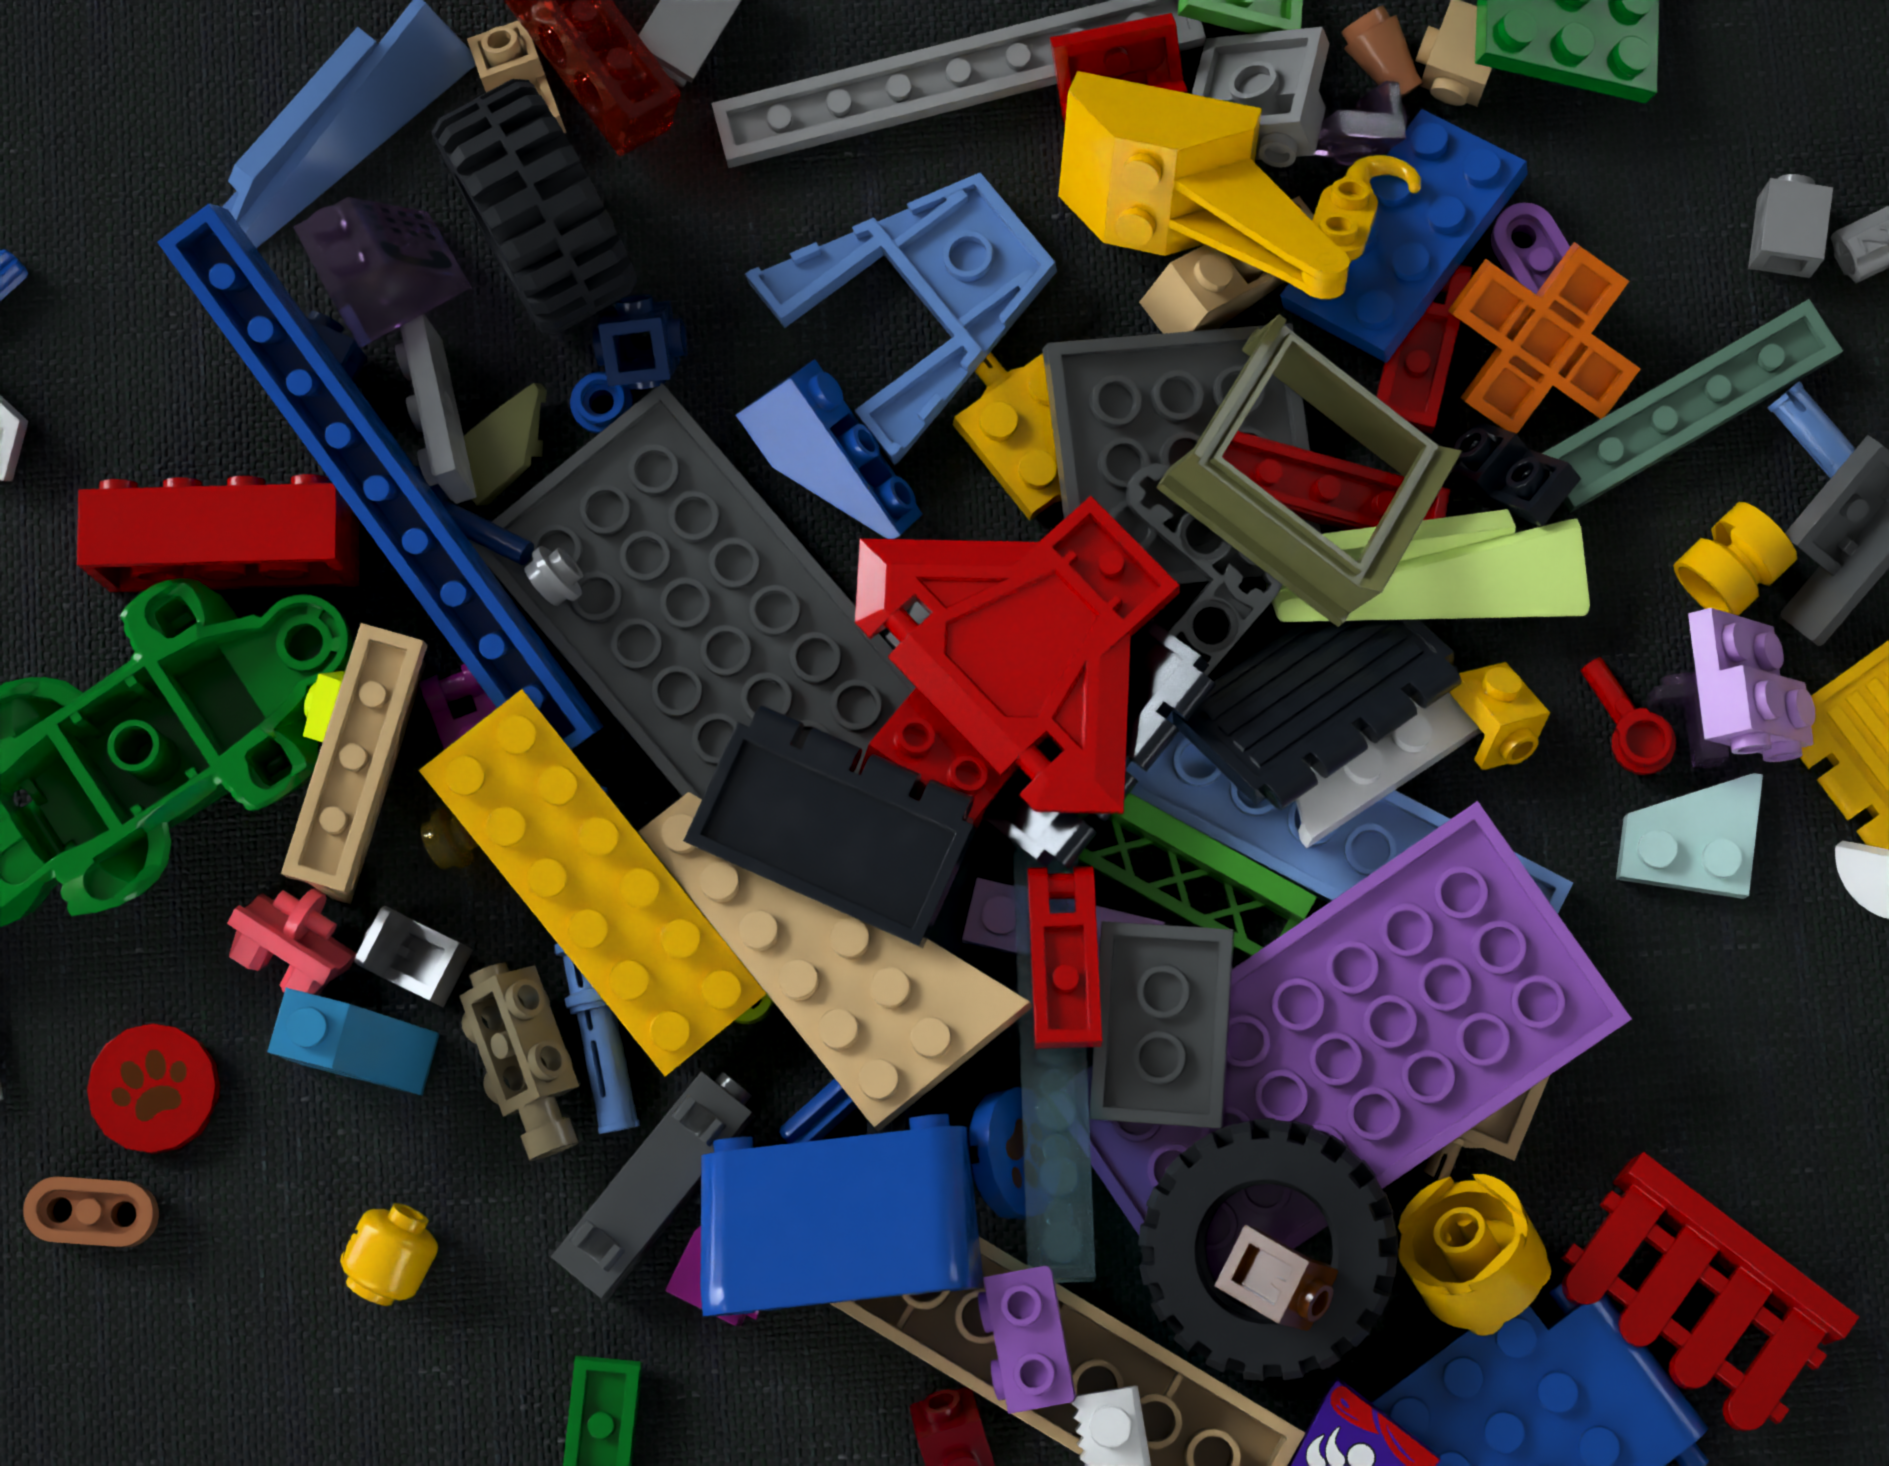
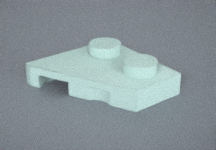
(1695, 840)

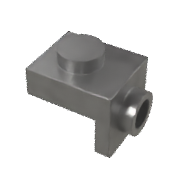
(412, 956)

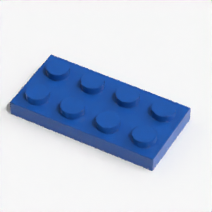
(1416, 236)

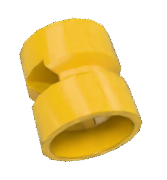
(1743, 553)

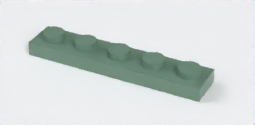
(1696, 402)

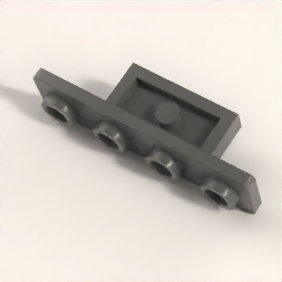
(1849, 539)

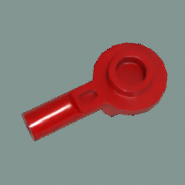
(1641, 739)

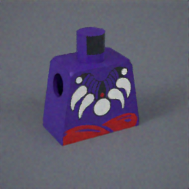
(1358, 1433)

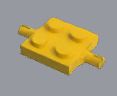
(1015, 433)

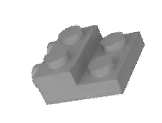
(1272, 73)

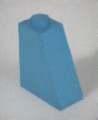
(352, 1042)

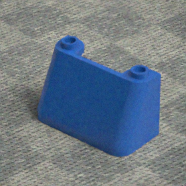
(838, 1219)

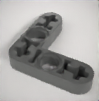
(1223, 588)

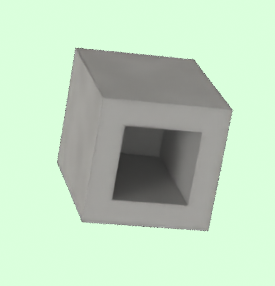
(1790, 226)

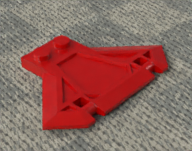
(1024, 645)

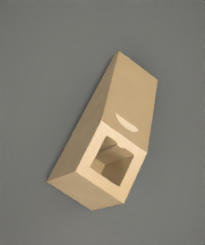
(1207, 289)

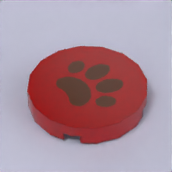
(153, 1088)

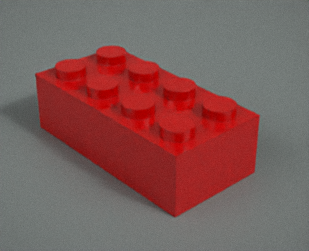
(218, 534)

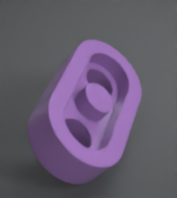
(1532, 264)

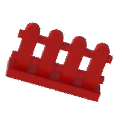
(1755, 1277)

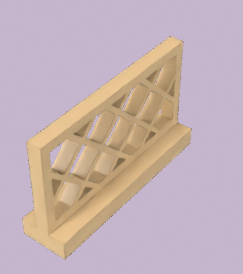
(356, 762)

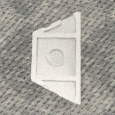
(1384, 767)

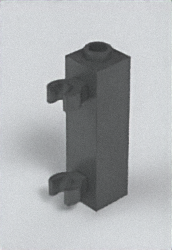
(653, 1184)

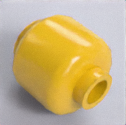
(389, 1254)

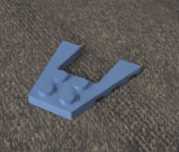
(963, 261)

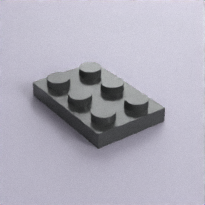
(1162, 1024)

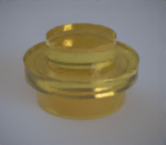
(447, 840)

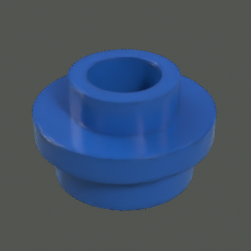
(587, 391)

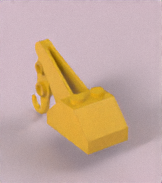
(1182, 173)

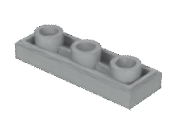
(435, 410)

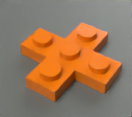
(1544, 339)

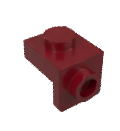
(951, 1429)

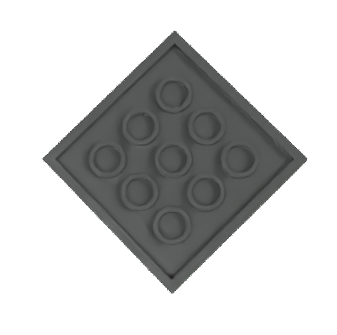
(1146, 404)

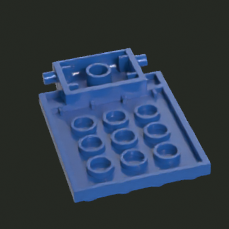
(1548, 1396)

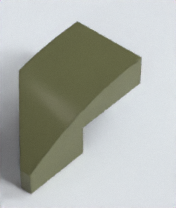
(504, 443)

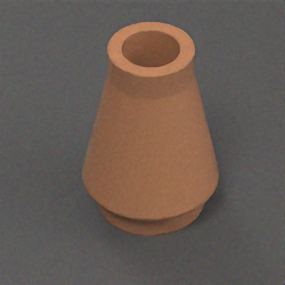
(1382, 50)

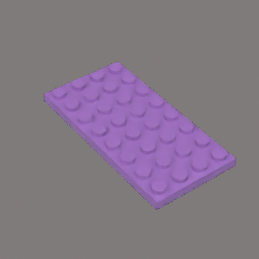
(1387, 1025)

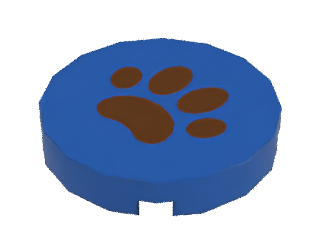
(999, 1138)

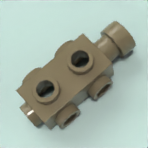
(524, 1049)

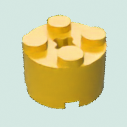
(1472, 1252)

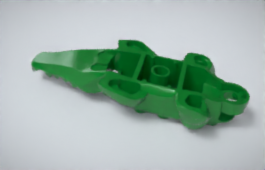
(188, 719)

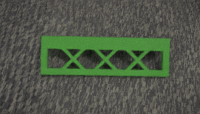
(1209, 859)

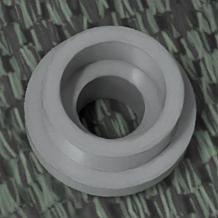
(554, 575)

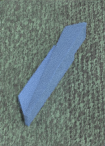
(344, 116)

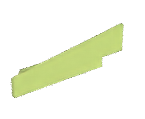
(1469, 571)

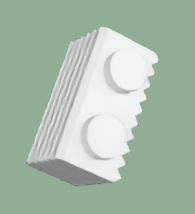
(1111, 1428)

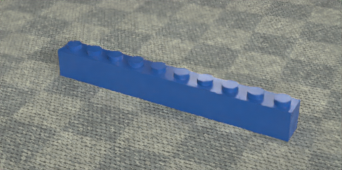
(372, 470)

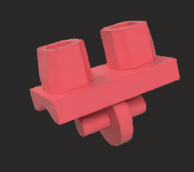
(295, 934)

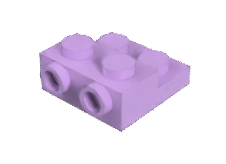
(1742, 688)

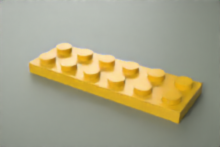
(592, 882)

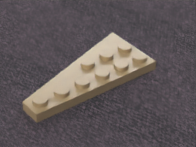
(864, 1001)

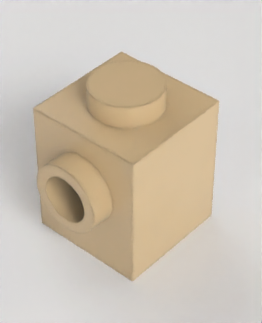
(1451, 58)

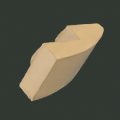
(507, 55)

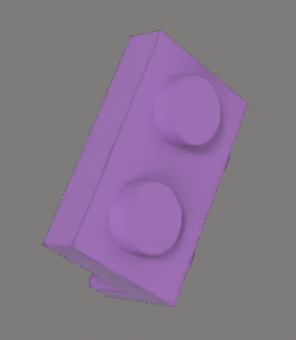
(1028, 1338)

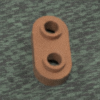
(93, 1211)

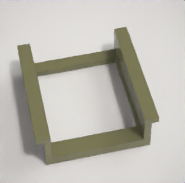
(1269, 530)

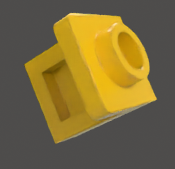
(1504, 713)

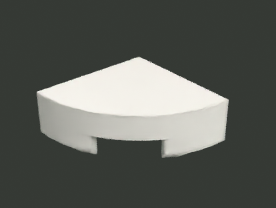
(1865, 875)

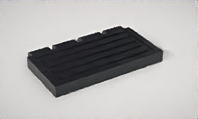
(1162, 679)
(1311, 698)
(831, 831)

